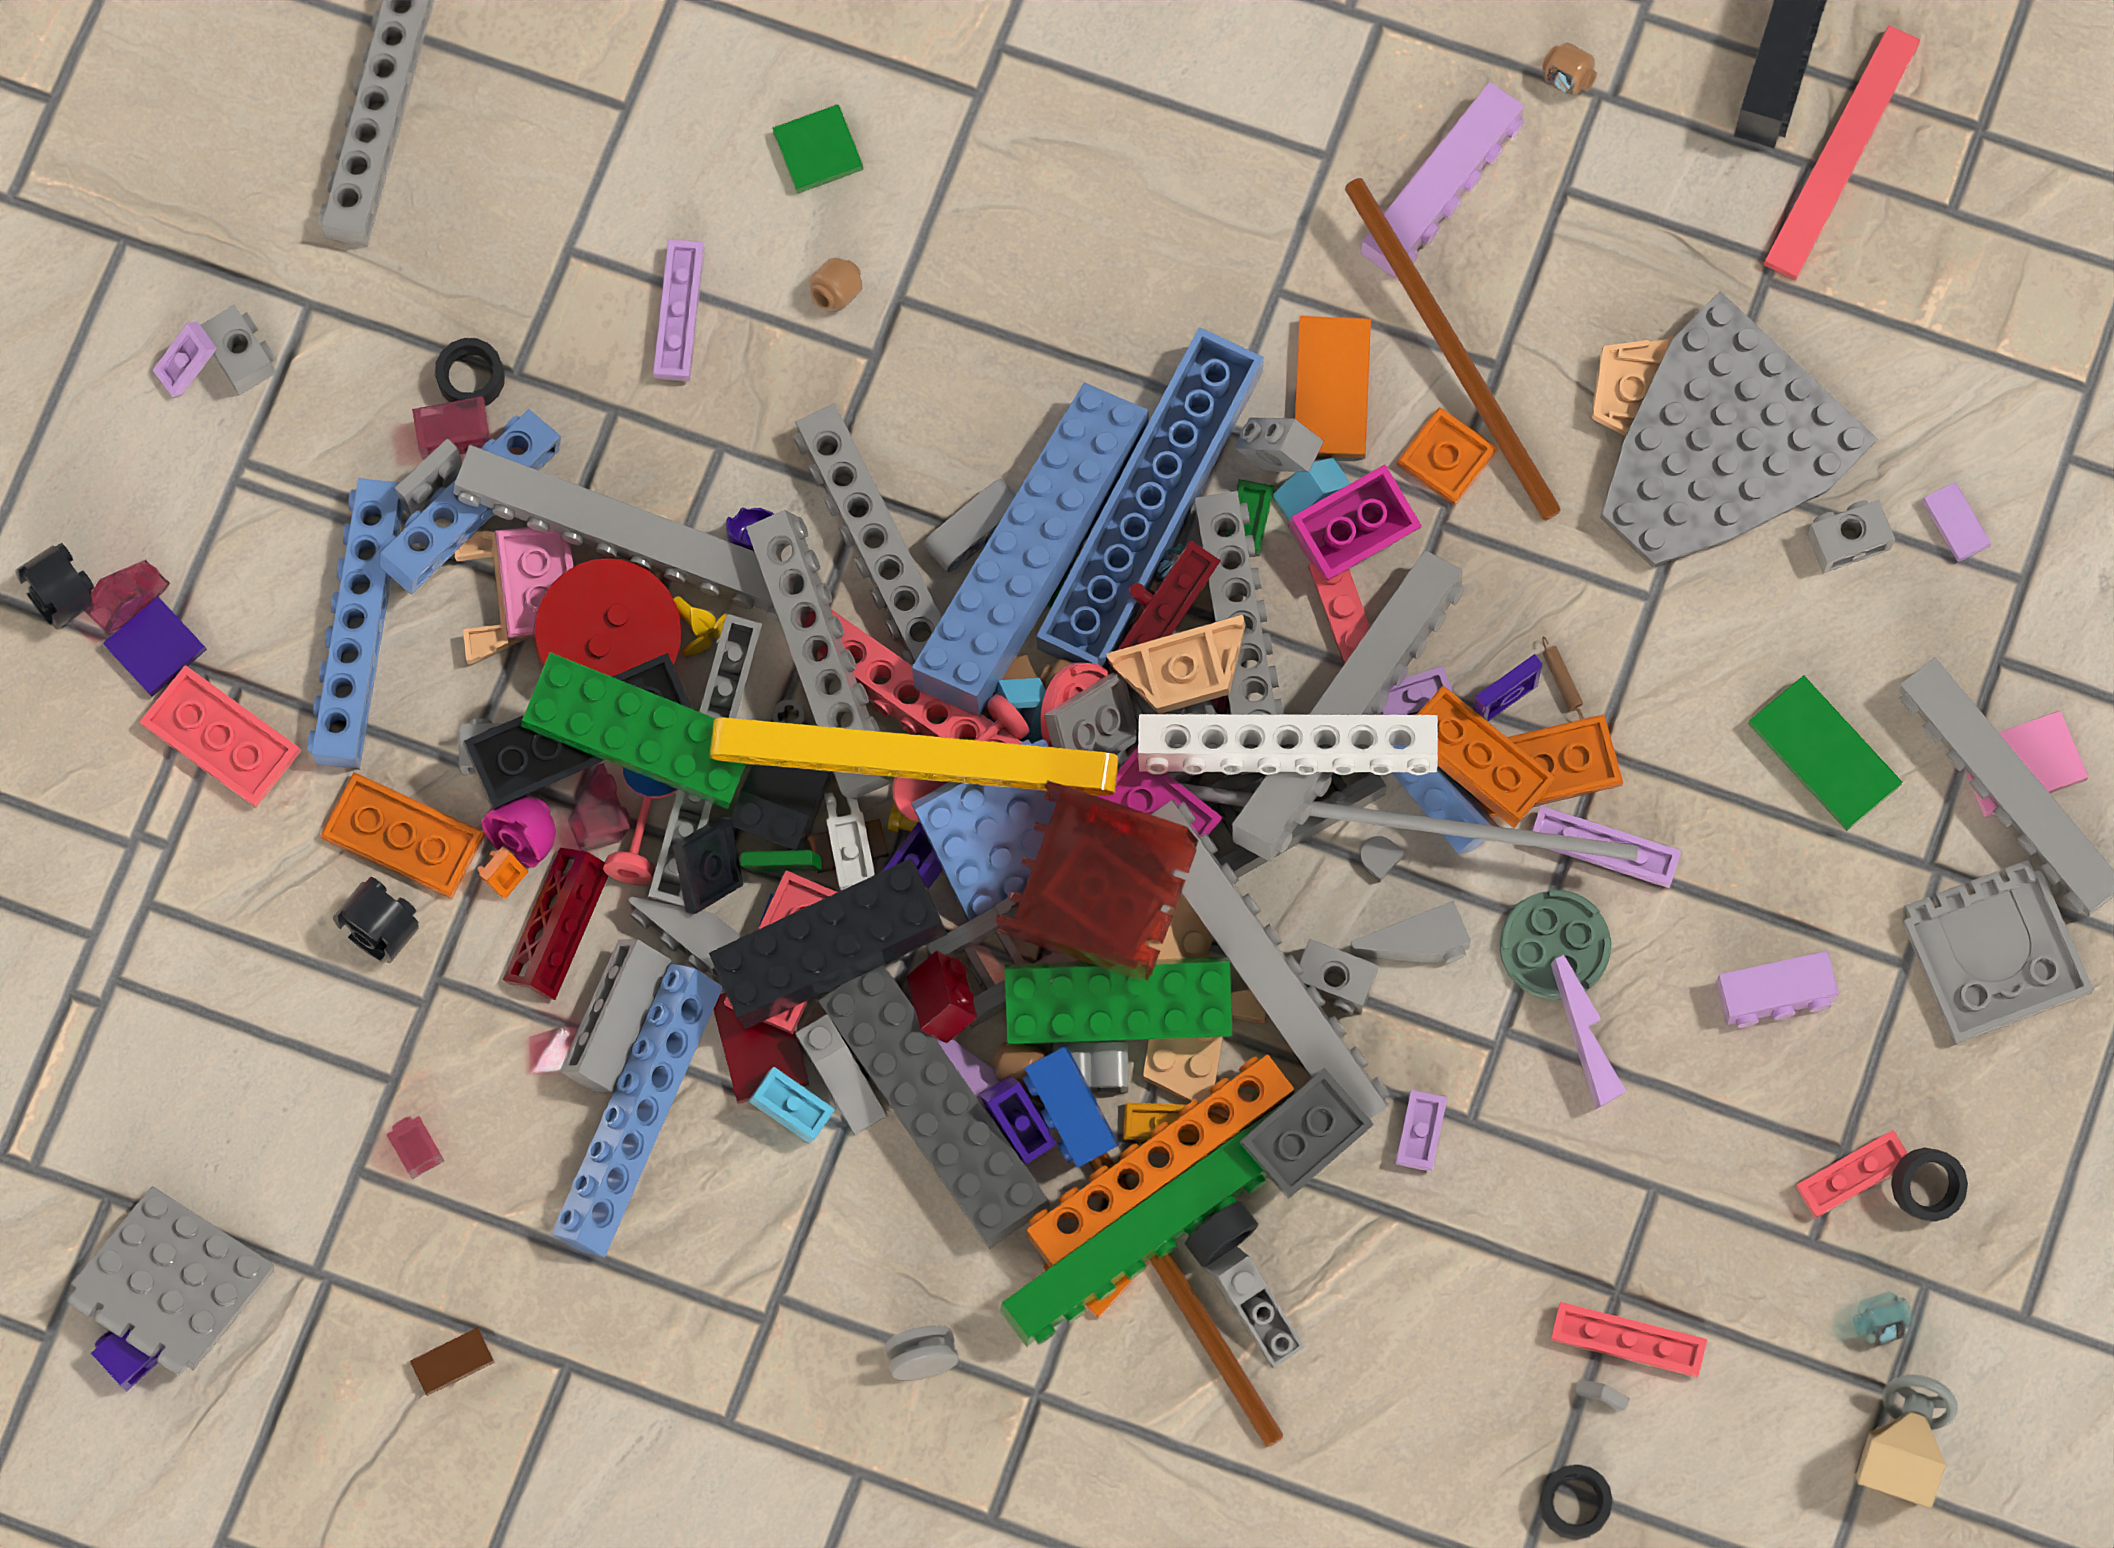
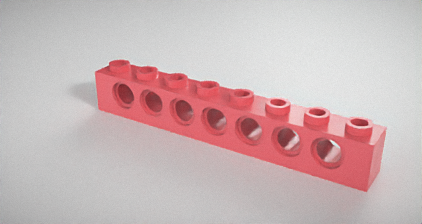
(888, 697)

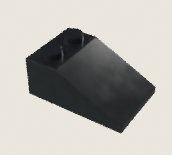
(780, 803)

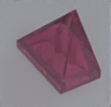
(550, 1049)

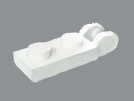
(849, 843)

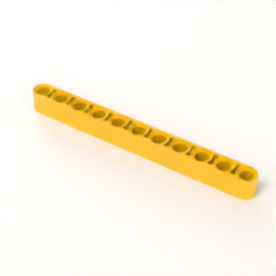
(912, 756)

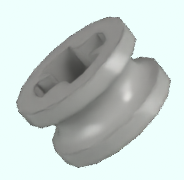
(781, 708)

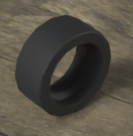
(462, 348)
(1955, 1192)
(1221, 1233)
(1581, 1473)

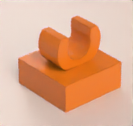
(502, 872)

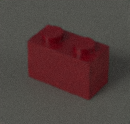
(942, 996)

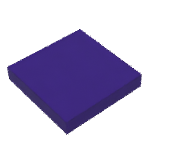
(154, 646)
(1508, 689)

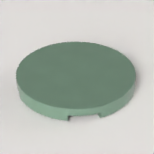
(1550, 927)

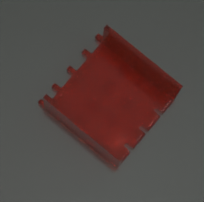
(1101, 882)

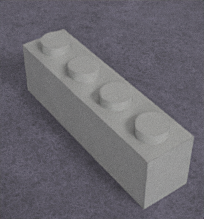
(615, 1015)

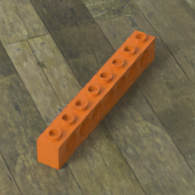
(1255, 1073)

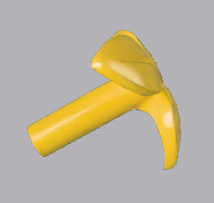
(702, 624)

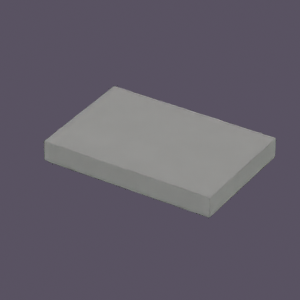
(1095, 718)

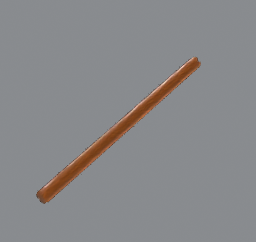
(1452, 349)
(1209, 1336)

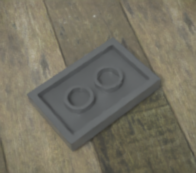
(1306, 1133)

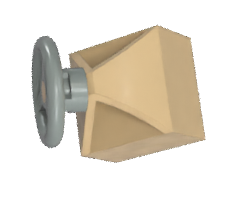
(1903, 1454)

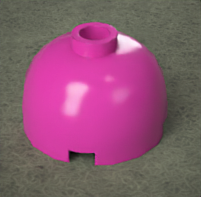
(522, 828)

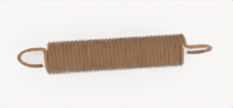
(1562, 678)

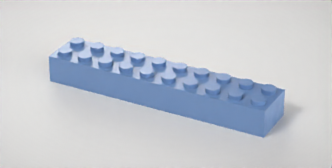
(1151, 499)
(1030, 550)

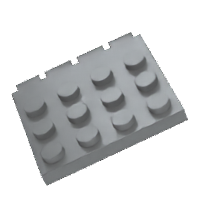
(1995, 951)
(169, 1282)

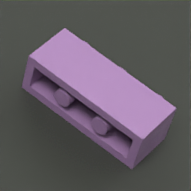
(1777, 989)

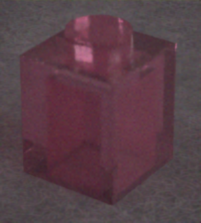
(414, 1146)

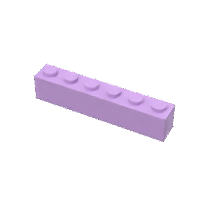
(1449, 172)

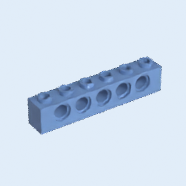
(414, 567)

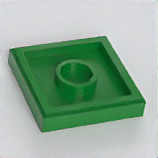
(817, 148)

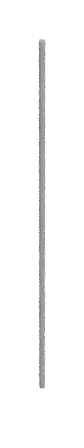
(1435, 825)

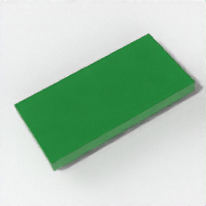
(1825, 753)

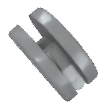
(921, 1352)

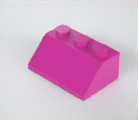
(1354, 523)

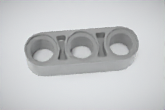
(969, 527)

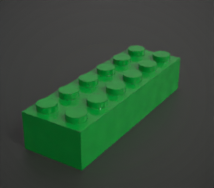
(630, 729)
(1100, 1005)

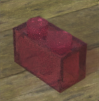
(460, 421)

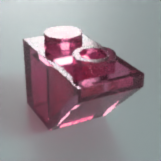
(125, 594)
(597, 814)

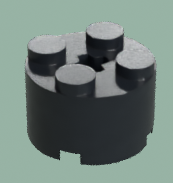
(56, 586)
(377, 920)

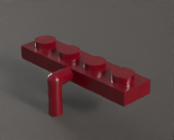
(1173, 596)

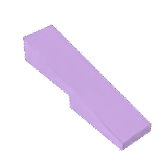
(1581, 1015)

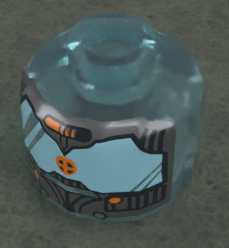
(1883, 1318)

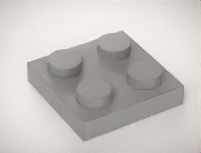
(428, 477)

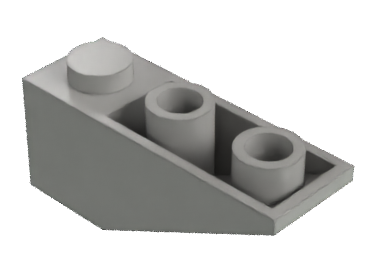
(689, 932)
(1255, 1305)

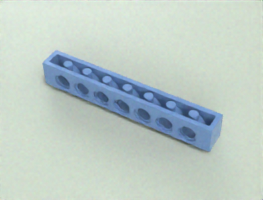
(347, 746)
(637, 1110)

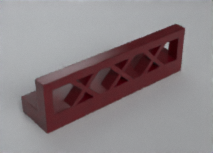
(562, 923)

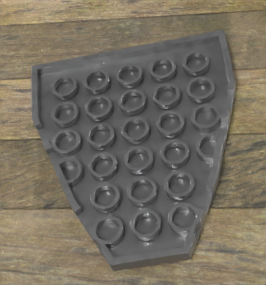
(1725, 440)

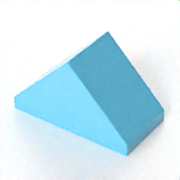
(1310, 487)

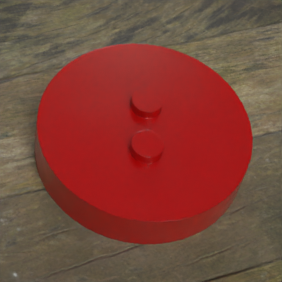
(607, 617)

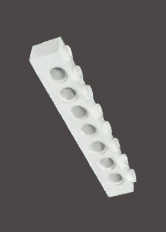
(1273, 731)

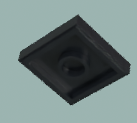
(708, 865)

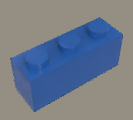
(1070, 1107)

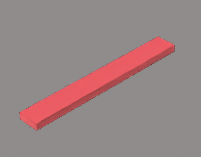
(1842, 152)

